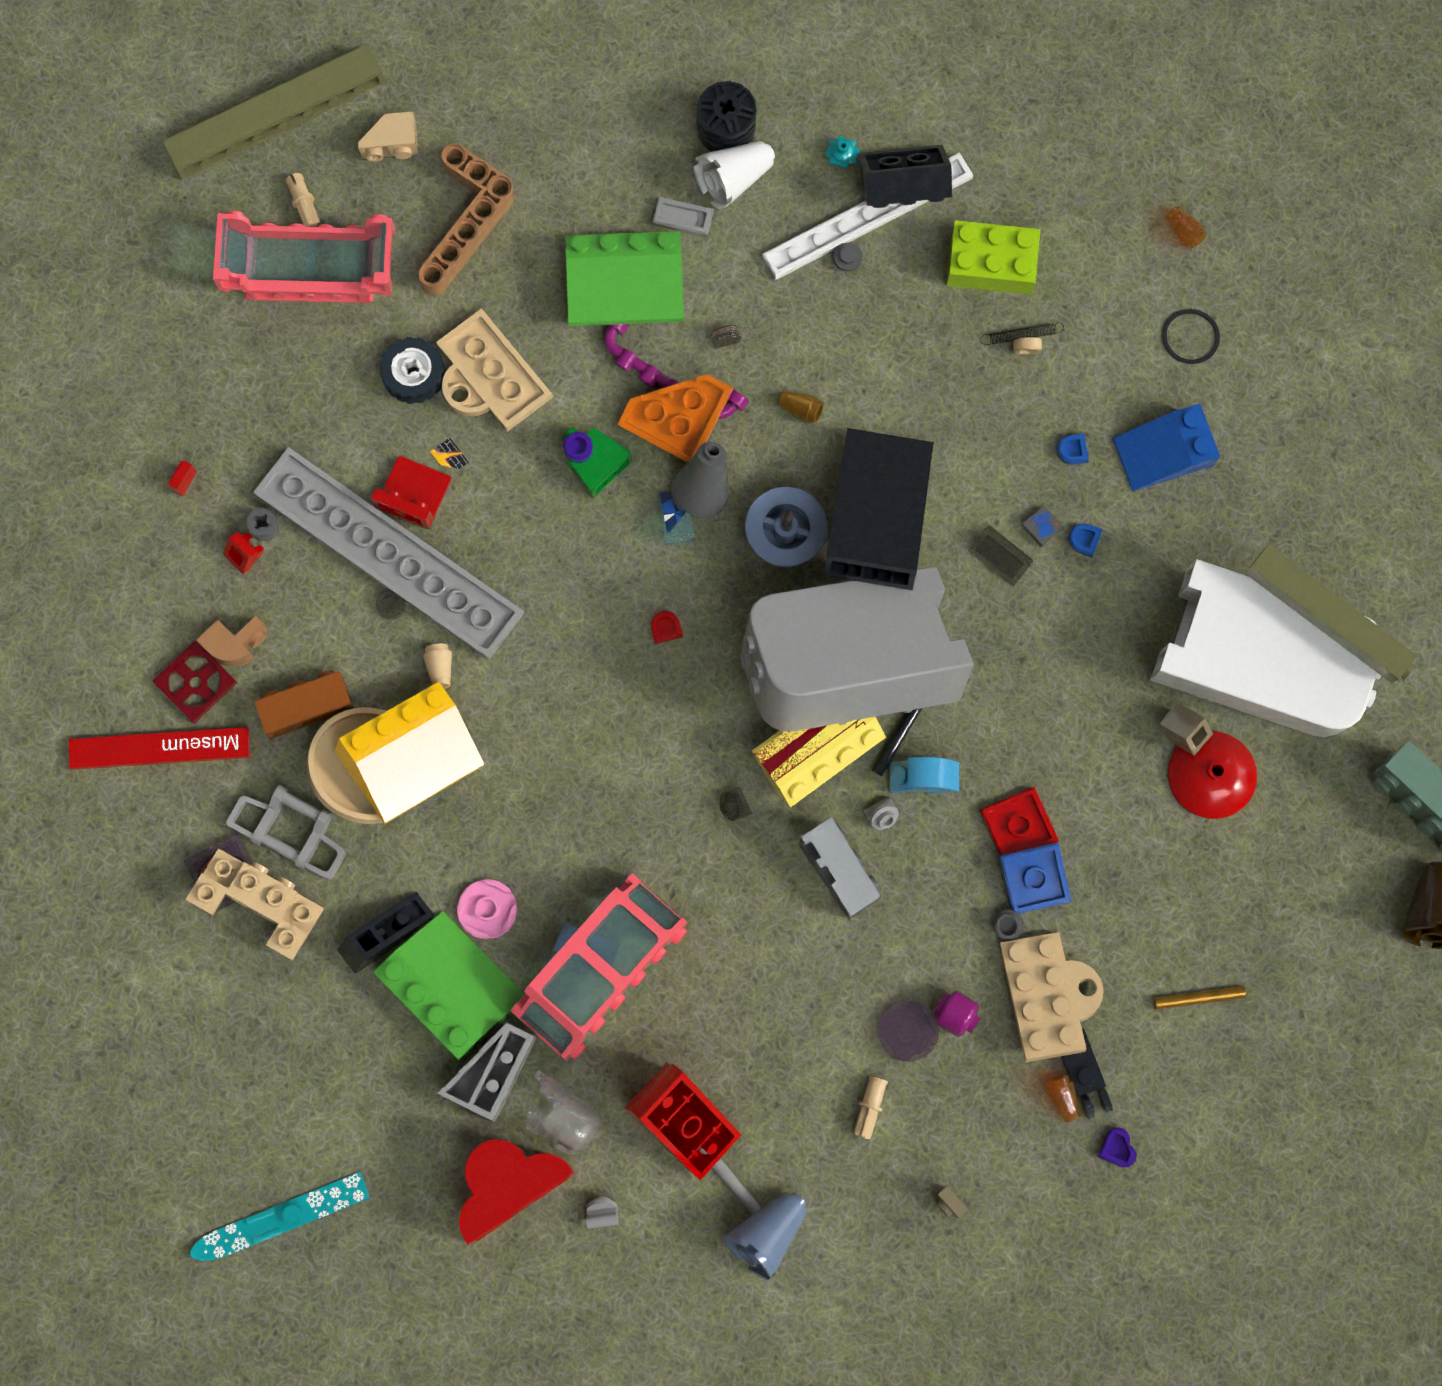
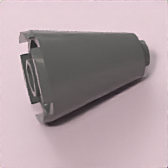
(702, 482)

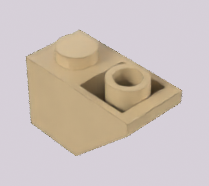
(391, 136)

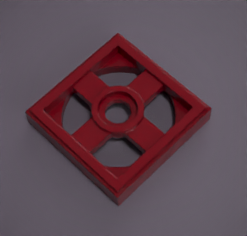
(194, 713)

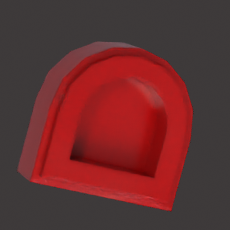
(666, 627)

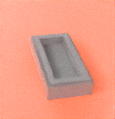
(682, 217)

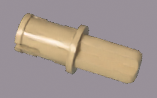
(303, 200)
(870, 1107)

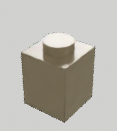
(1186, 728)

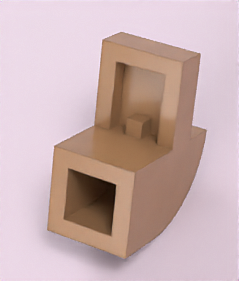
(230, 648)

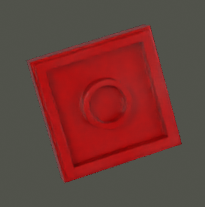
(1019, 823)

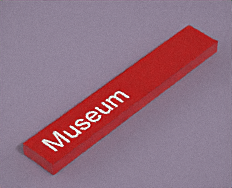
(159, 748)

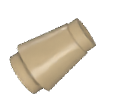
(438, 664)

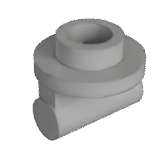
(882, 814)
(602, 1213)

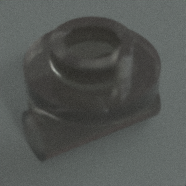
(734, 805)

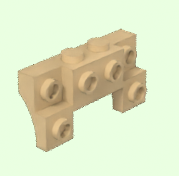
(261, 894)

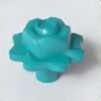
(842, 152)

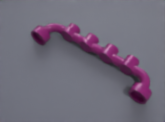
(651, 375)

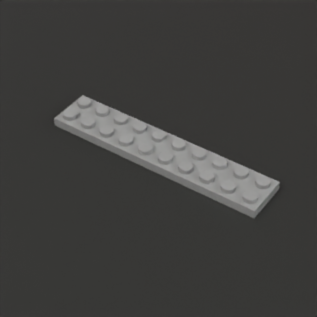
(388, 553)

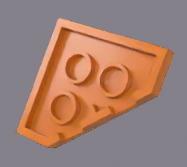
(678, 415)

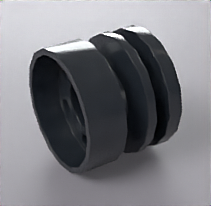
(726, 116)

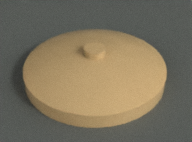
(329, 776)

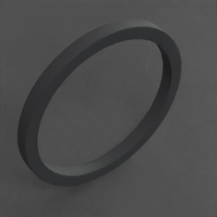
(1189, 361)

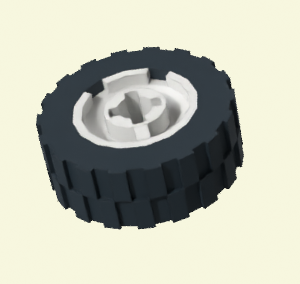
(418, 385)

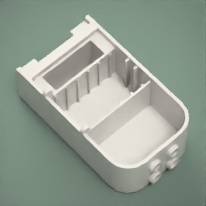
(1261, 656)

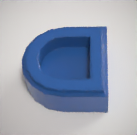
(1073, 449)
(1084, 539)

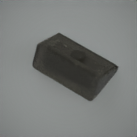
(1000, 555)

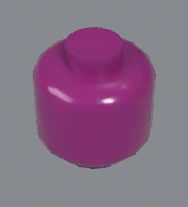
(957, 1013)

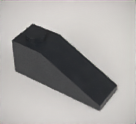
(384, 932)

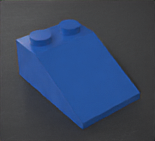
(1167, 448)

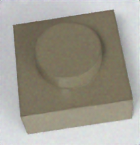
(950, 1203)

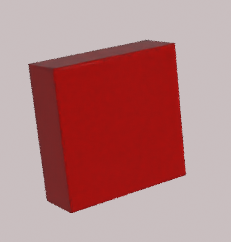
(182, 478)

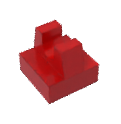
(241, 553)

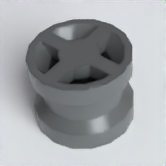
(267, 529)

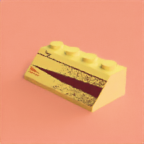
(809, 757)

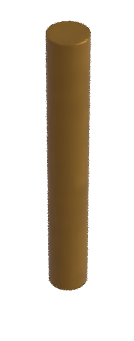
(1199, 997)

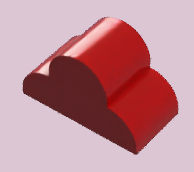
(683, 1120)
(505, 1184)

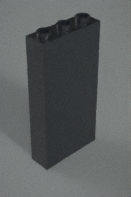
(879, 509)

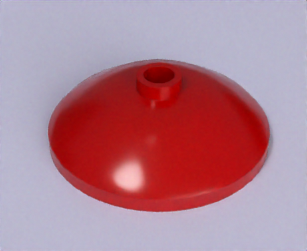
(1202, 791)

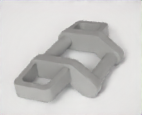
(272, 810)

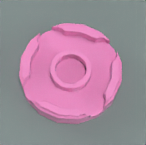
(494, 916)

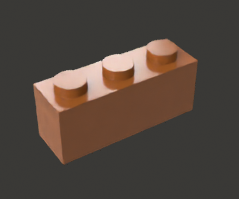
(303, 704)

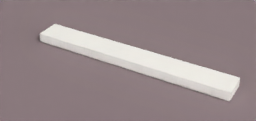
(845, 228)

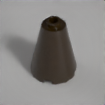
(1425, 911)

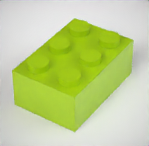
(993, 257)

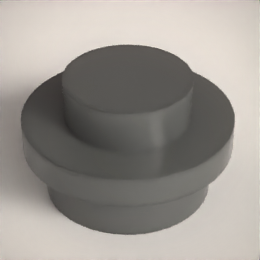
(847, 257)
(1008, 924)

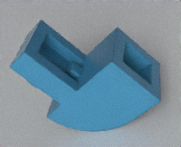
(924, 774)

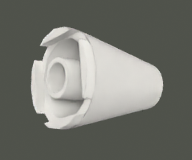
(732, 170)

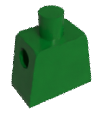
(604, 464)

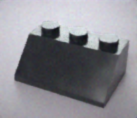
(905, 176)

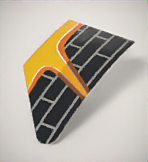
(449, 455)

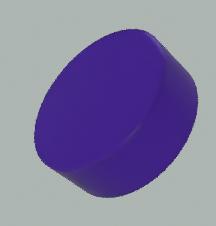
(578, 447)

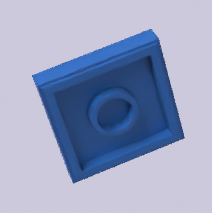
(1035, 878)

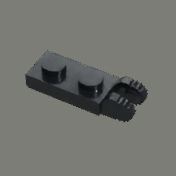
(1087, 1077)

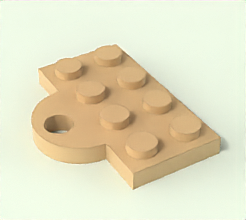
(490, 373)
(1048, 996)

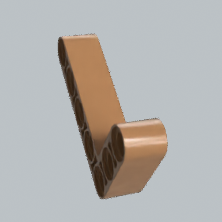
(469, 220)

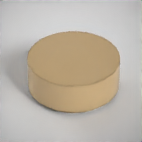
(1027, 345)

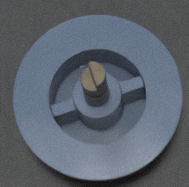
(786, 527)

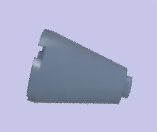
(767, 1234)

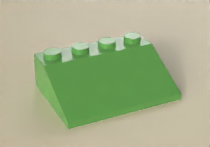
(624, 278)
(450, 985)

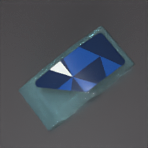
(675, 523)

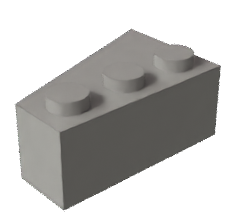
(491, 1073)

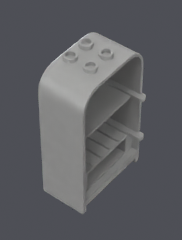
(851, 653)

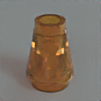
(1187, 229)
(1063, 1096)

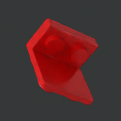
(412, 492)

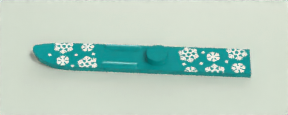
(281, 1218)

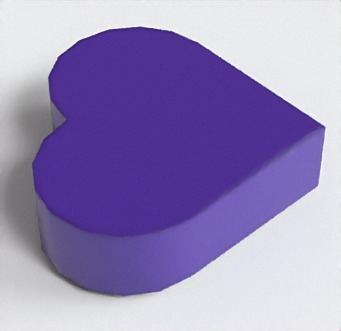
(1117, 1148)

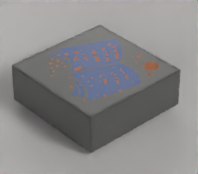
(1042, 526)

